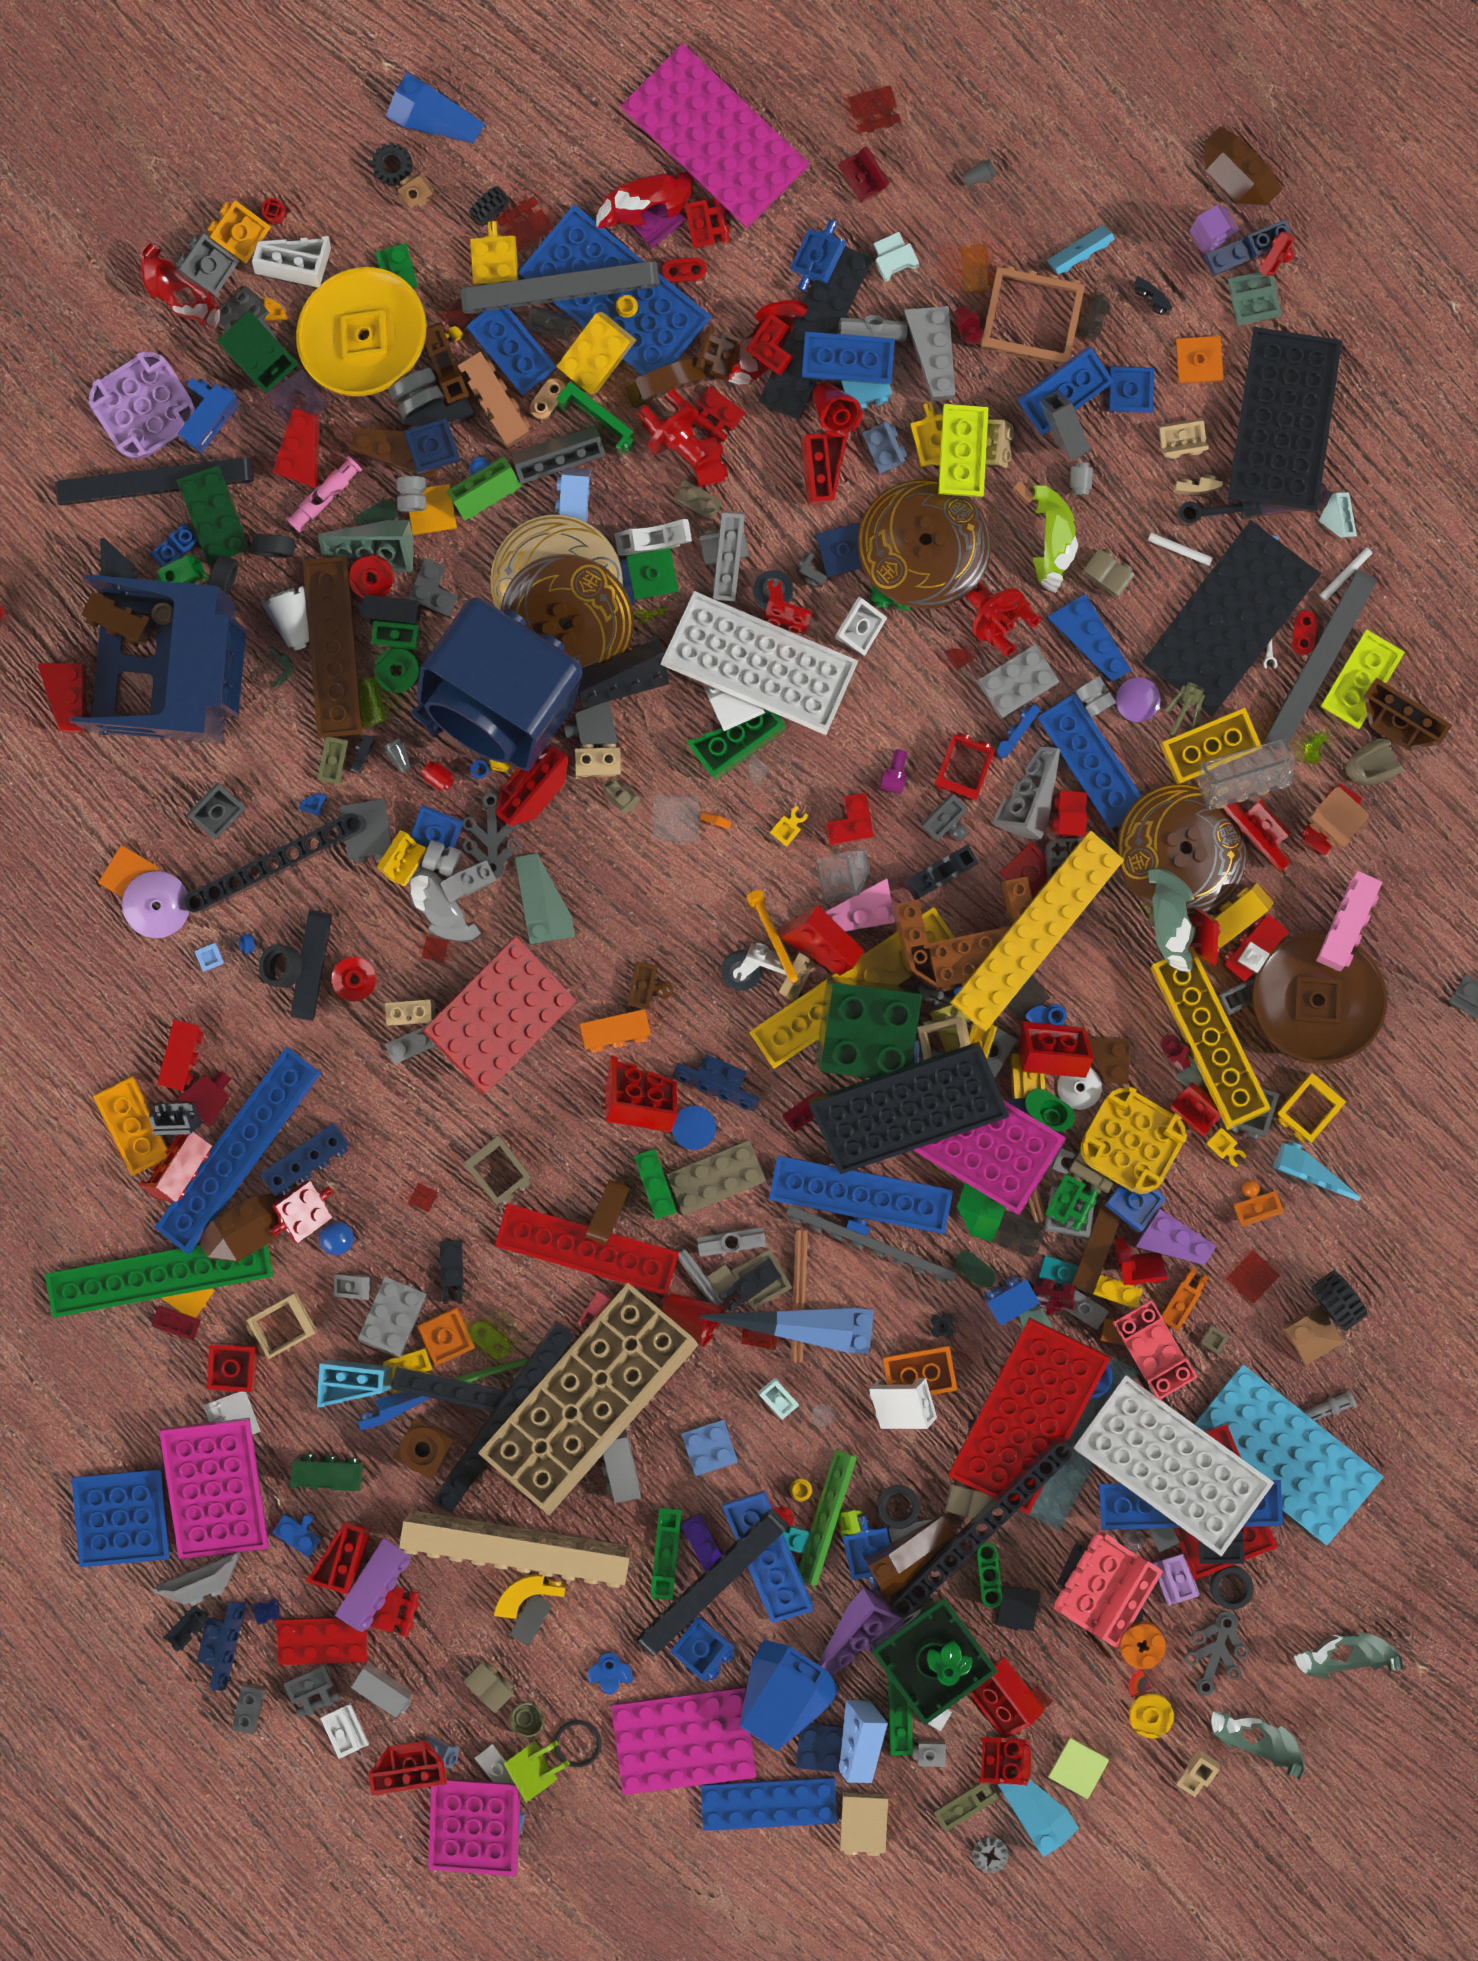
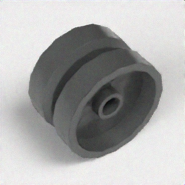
(416, 392)

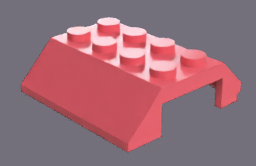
(1107, 1589)

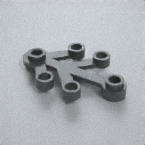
(492, 839)
(1216, 1650)

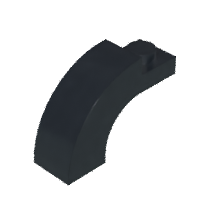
(941, 872)

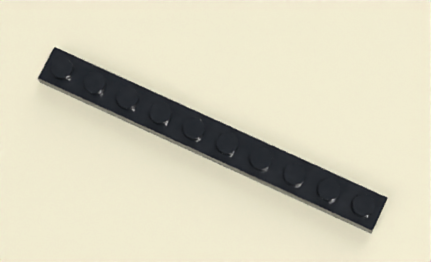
(526, 1381)

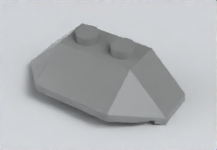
(200, 1582)

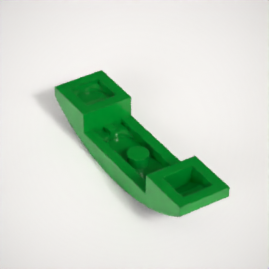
(665, 1554)

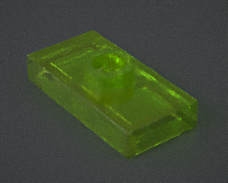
(371, 704)

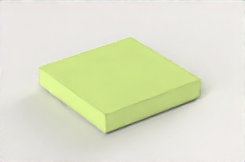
(1078, 1768)

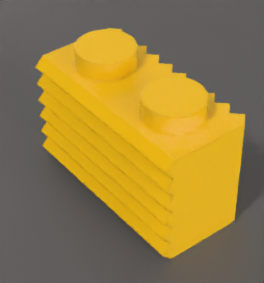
(1114, 1290)

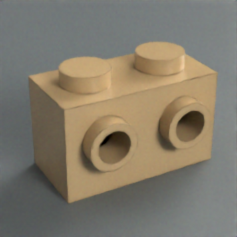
(598, 761)

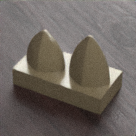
(698, 500)

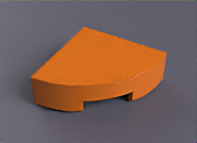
(716, 820)

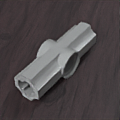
(873, 327)
(746, 1240)

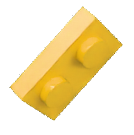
(401, 859)

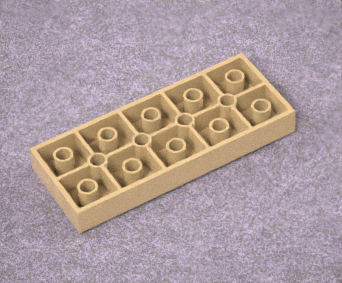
(588, 1398)
(515, 1548)

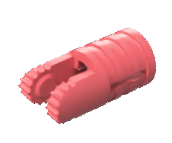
(596, 1307)

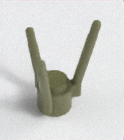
(1192, 694)

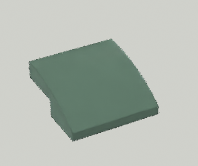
(1254, 298)

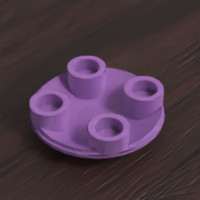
(1138, 699)

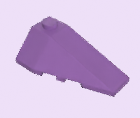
(862, 1623)

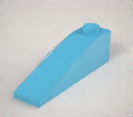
(1303, 1166)
(1041, 1815)

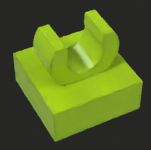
(849, 1522)

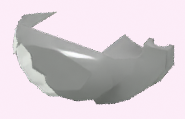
(446, 917)

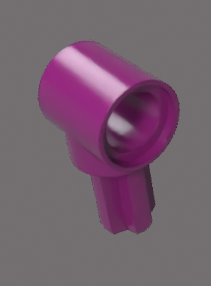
(894, 778)

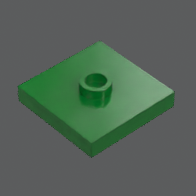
(652, 574)

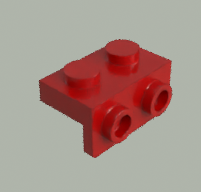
(1196, 1109)

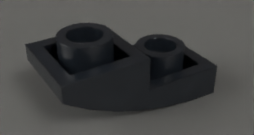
(1159, 302)

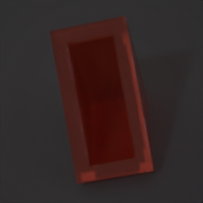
(758, 1339)

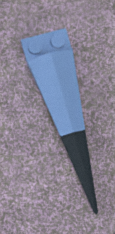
(834, 1328)

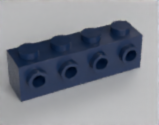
(305, 1159)

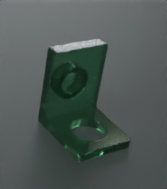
(285, 661)

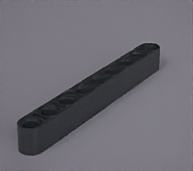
(145, 481)
(264, 863)
(712, 1582)

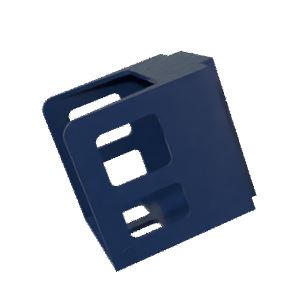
(193, 669)

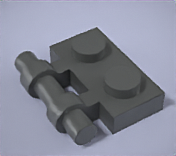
(309, 1684)

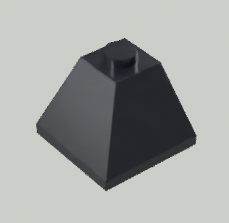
(115, 563)

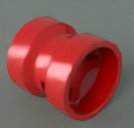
(276, 215)

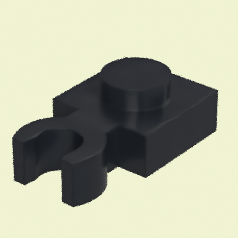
(364, 748)

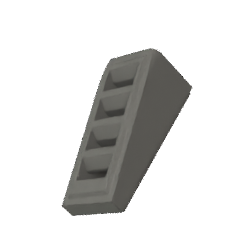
(1236, 990)

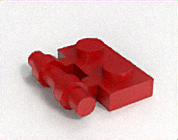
(700, 224)
(722, 410)
(387, 1616)

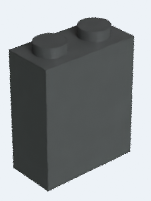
(1064, 424)
(377, 834)

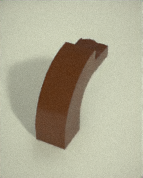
(445, 363)
(660, 381)

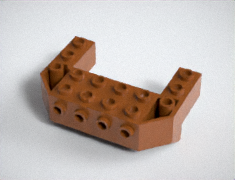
(954, 959)

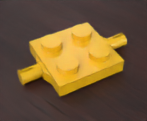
(494, 257)
(928, 437)

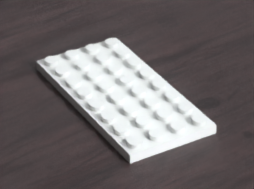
(759, 662)
(1173, 1465)

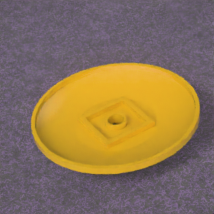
(356, 303)

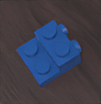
(703, 1650)

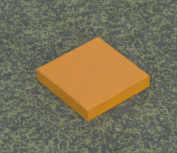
(438, 514)

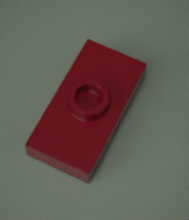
(801, 1113)
(176, 1322)

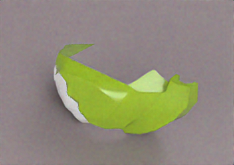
(1059, 538)

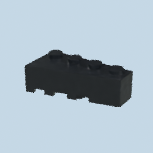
(624, 675)

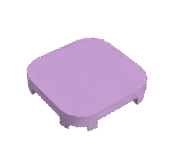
(141, 405)

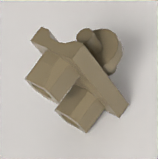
(620, 795)

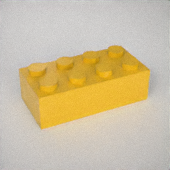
(1209, 742)

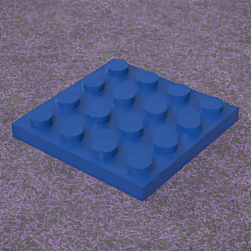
(120, 1518)

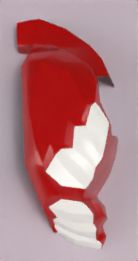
(636, 196)
(162, 280)
(749, 367)

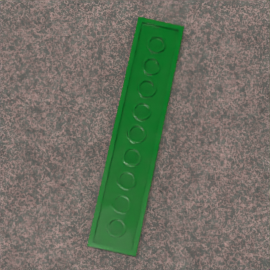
(149, 1278)

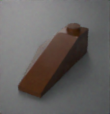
(903, 1559)

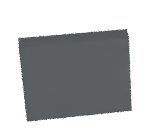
(216, 810)

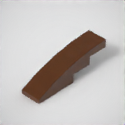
(1096, 1249)

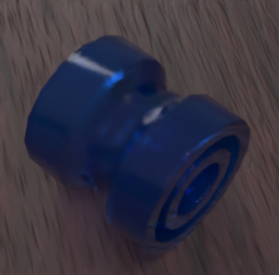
(267, 1611)

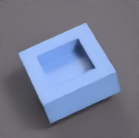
(209, 957)

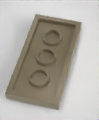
(716, 1177)

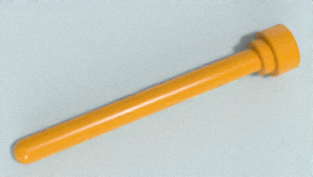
(757, 900)

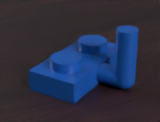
(298, 1534)

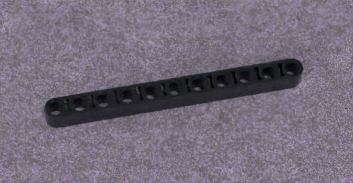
(985, 1517)

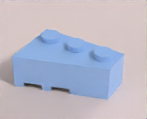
(574, 493)
(861, 1741)

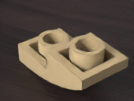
(1205, 485)

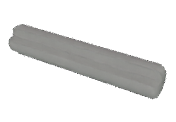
(699, 1278)

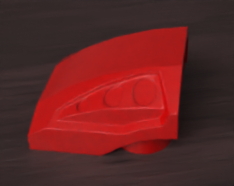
(1005, 1761)

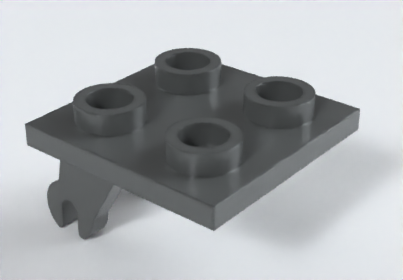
(239, 304)

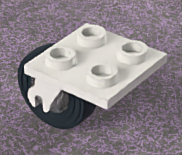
(743, 968)

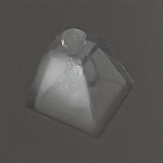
(843, 874)

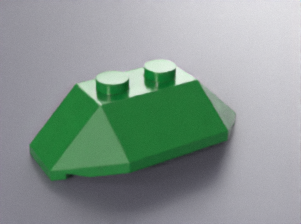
(980, 1213)

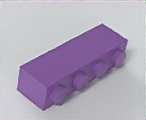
(373, 1585)

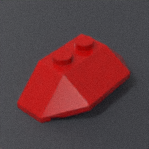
(530, 791)
(407, 1768)

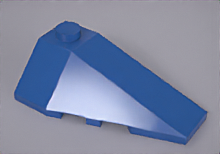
(427, 110)

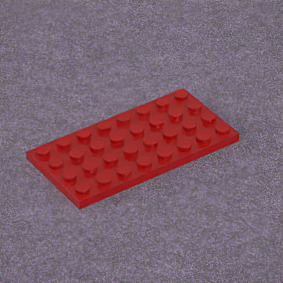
(1029, 1406)

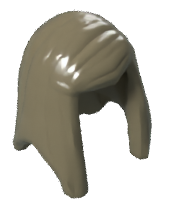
(1373, 763)

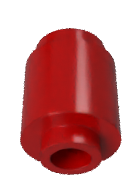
(438, 776)

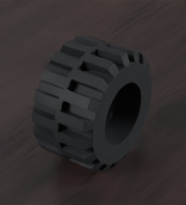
(1339, 1300)

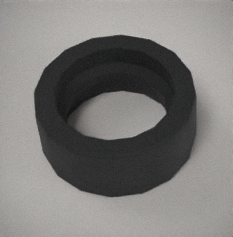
(273, 545)
(224, 573)
(267, 965)
(898, 1489)
(1232, 1604)

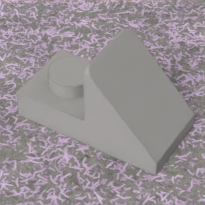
(351, 1286)

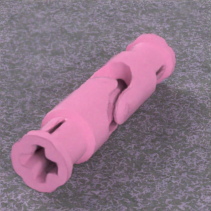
(332, 486)

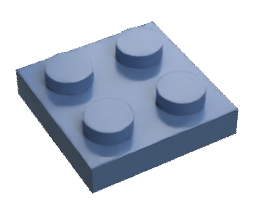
(709, 1447)

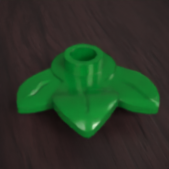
(951, 1660)

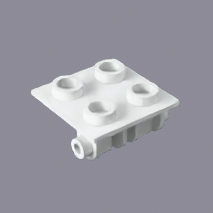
(232, 1407)

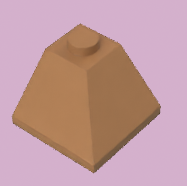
(1312, 1334)

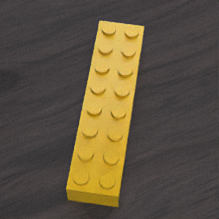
(1211, 1042)

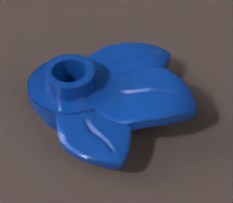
(1042, 1014)
(610, 1676)

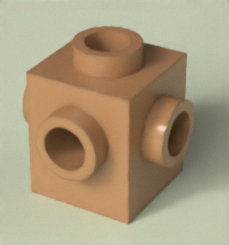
(420, 185)

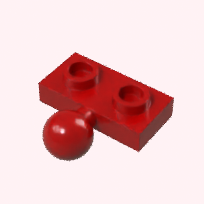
(1279, 253)

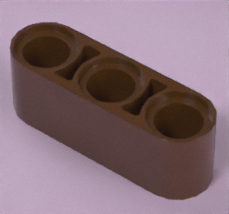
(607, 1212)

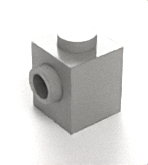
(930, 1753)

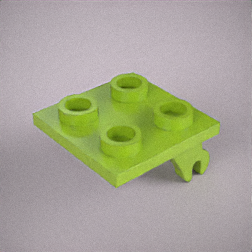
(531, 1770)

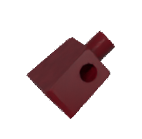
(208, 1096)

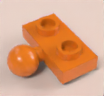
(1257, 1207)

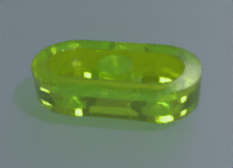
(488, 1341)

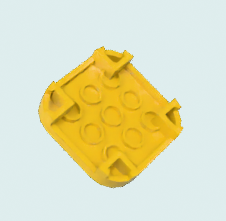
(1133, 1140)

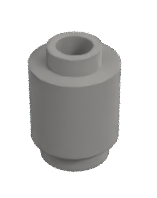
(1081, 479)

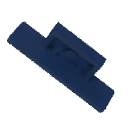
(718, 1079)
(220, 1642)

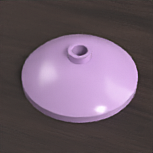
(150, 888)

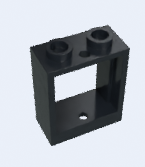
(390, 610)

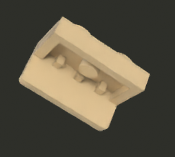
(1183, 438)

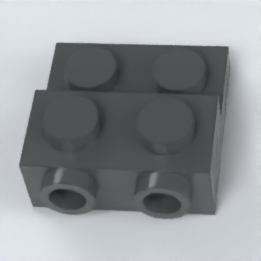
(206, 264)
(1258, 1126)

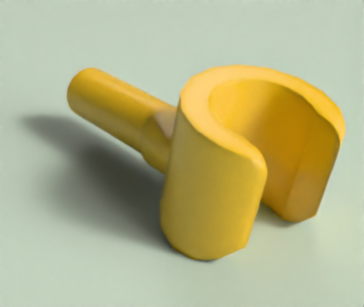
(455, 333)

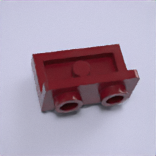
(864, 174)

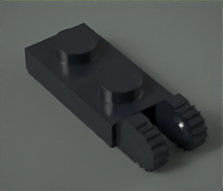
(452, 1269)
(752, 1283)

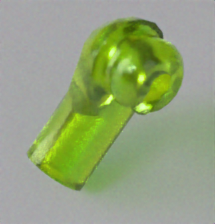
(1312, 748)

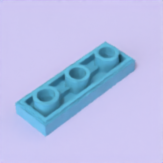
(1081, 250)

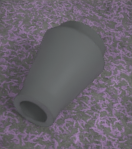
(980, 173)
(397, 754)

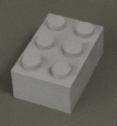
(1018, 681)
(392, 1317)

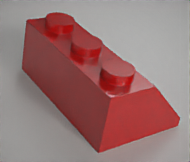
(1054, 1050)
(1007, 1700)

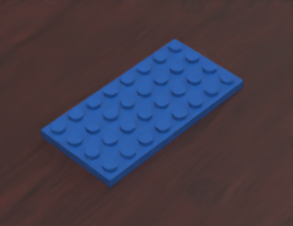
(665, 316)

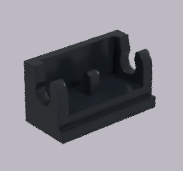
(175, 1118)

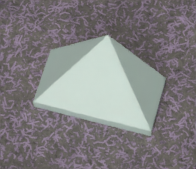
(1339, 515)

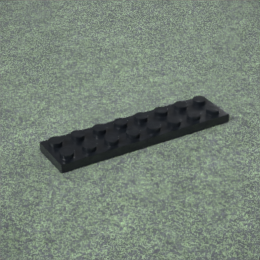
(826, 305)

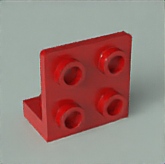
(1139, 1268)

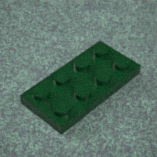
(213, 513)

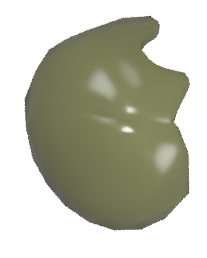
(526, 1719)

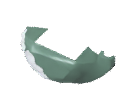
(1172, 924)
(1367, 1651)
(1277, 1745)

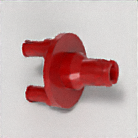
(675, 431)
(998, 615)

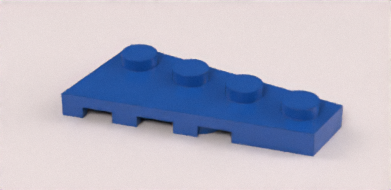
(1088, 633)

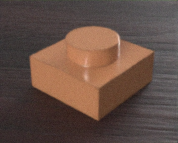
(1024, 492)

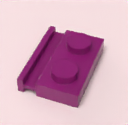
(658, 224)

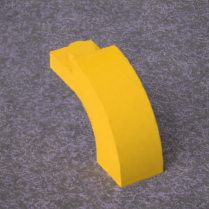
(524, 1588)

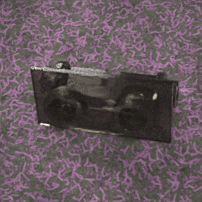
(1098, 307)

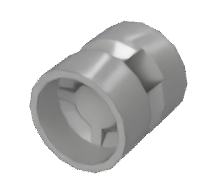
(411, 494)
(1095, 696)
(441, 858)

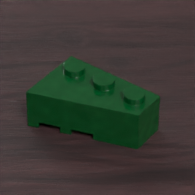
(327, 1472)

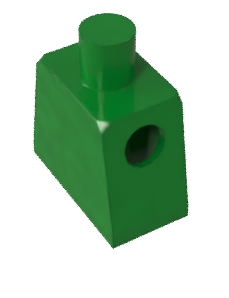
(184, 570)

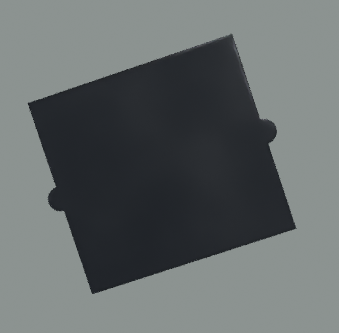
(1018, 1608)

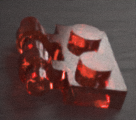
(873, 103)
(529, 229)

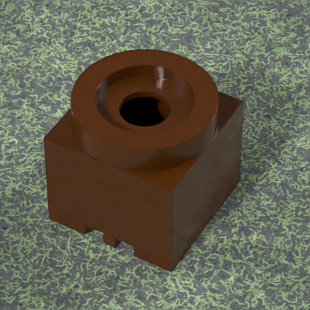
(424, 1447)

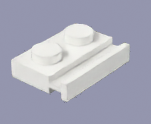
(344, 1730)

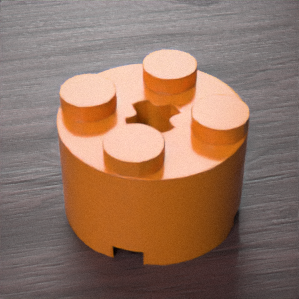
(1147, 1656)

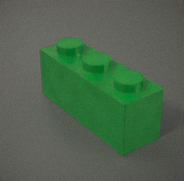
(655, 1183)

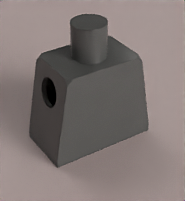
(594, 726)

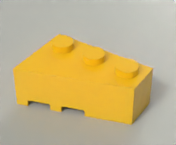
(1242, 912)

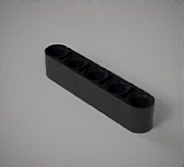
(313, 960)

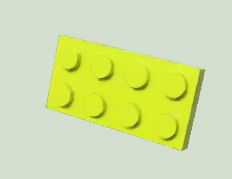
(963, 450)
(1369, 660)

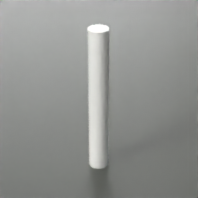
(1178, 548)
(1346, 573)

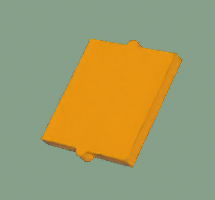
(191, 1302)

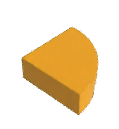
(276, 311)

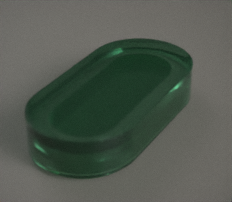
(380, 512)
(975, 1269)

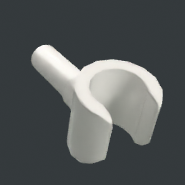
(1269, 655)

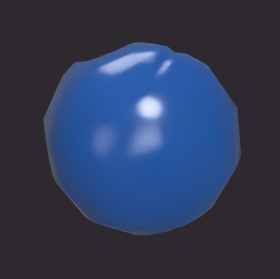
(336, 1238)

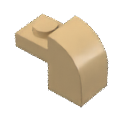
(1198, 1773)

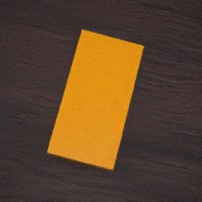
(130, 1126)

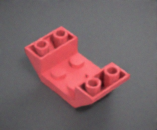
(1154, 1350)

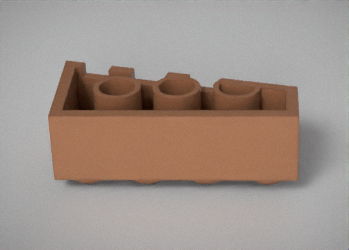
(494, 400)

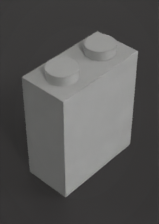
(382, 1690)

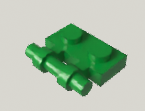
(1065, 1199)

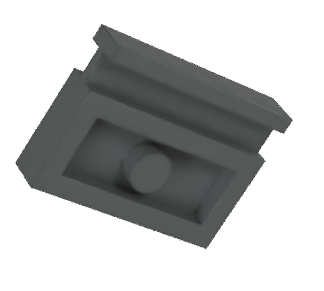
(1466, 996)

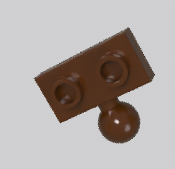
(644, 985)

